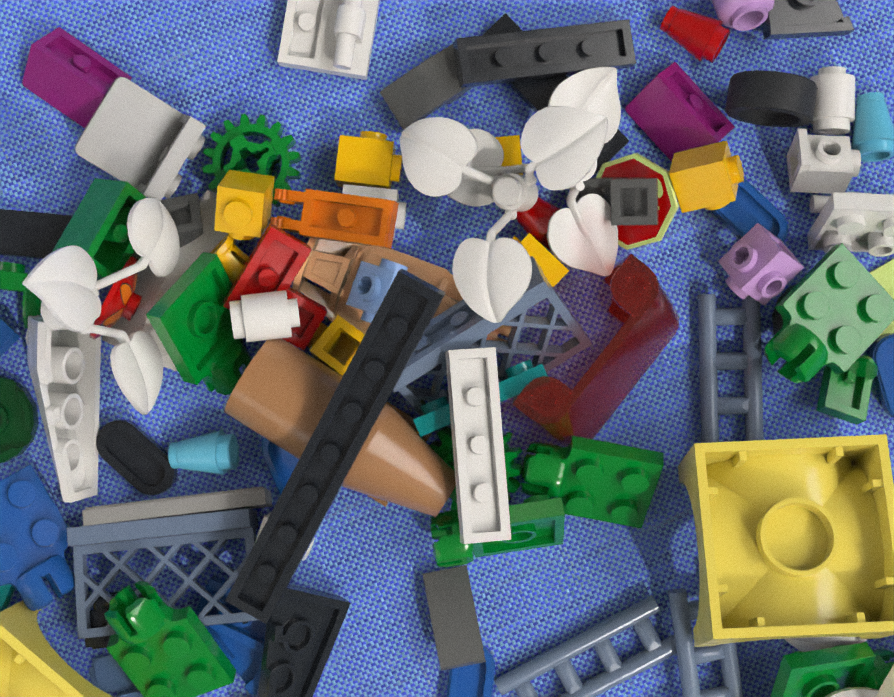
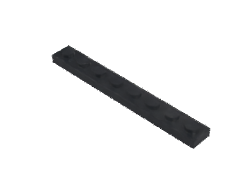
(335, 444)

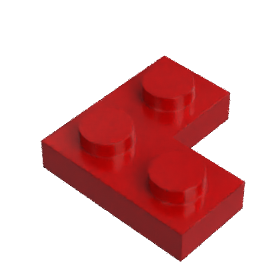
(274, 268)

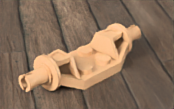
(335, 268)

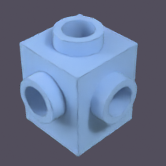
(372, 286)

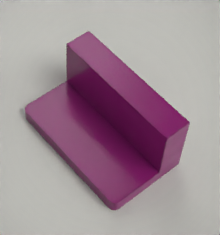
(69, 75)
(677, 113)

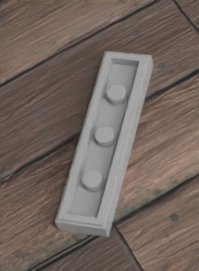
(177, 506)

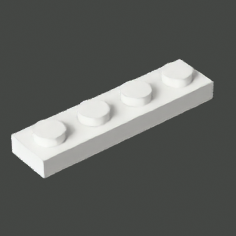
(478, 445)

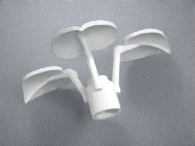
(562, 151)
(576, 234)
(70, 298)

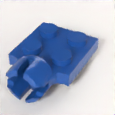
(32, 540)

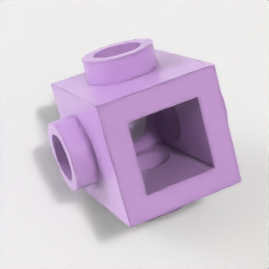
(759, 265)

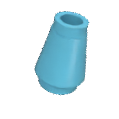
(873, 128)
(206, 453)

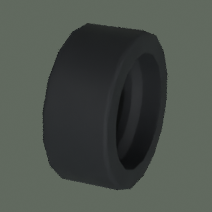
(771, 98)

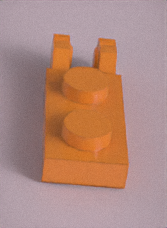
(340, 217)

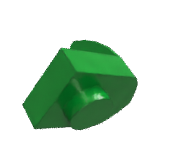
(11, 280)
(848, 393)

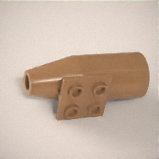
(284, 400)

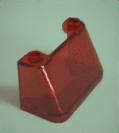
(647, 328)

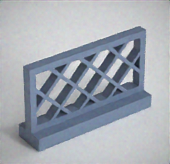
(465, 329)
(149, 535)

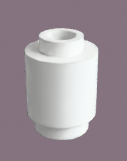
(834, 101)
(264, 316)

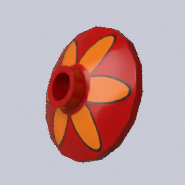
(120, 301)

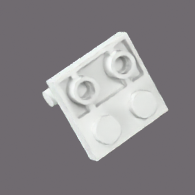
(329, 36)
(853, 218)

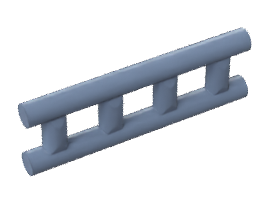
(749, 360)
(596, 637)
(690, 656)

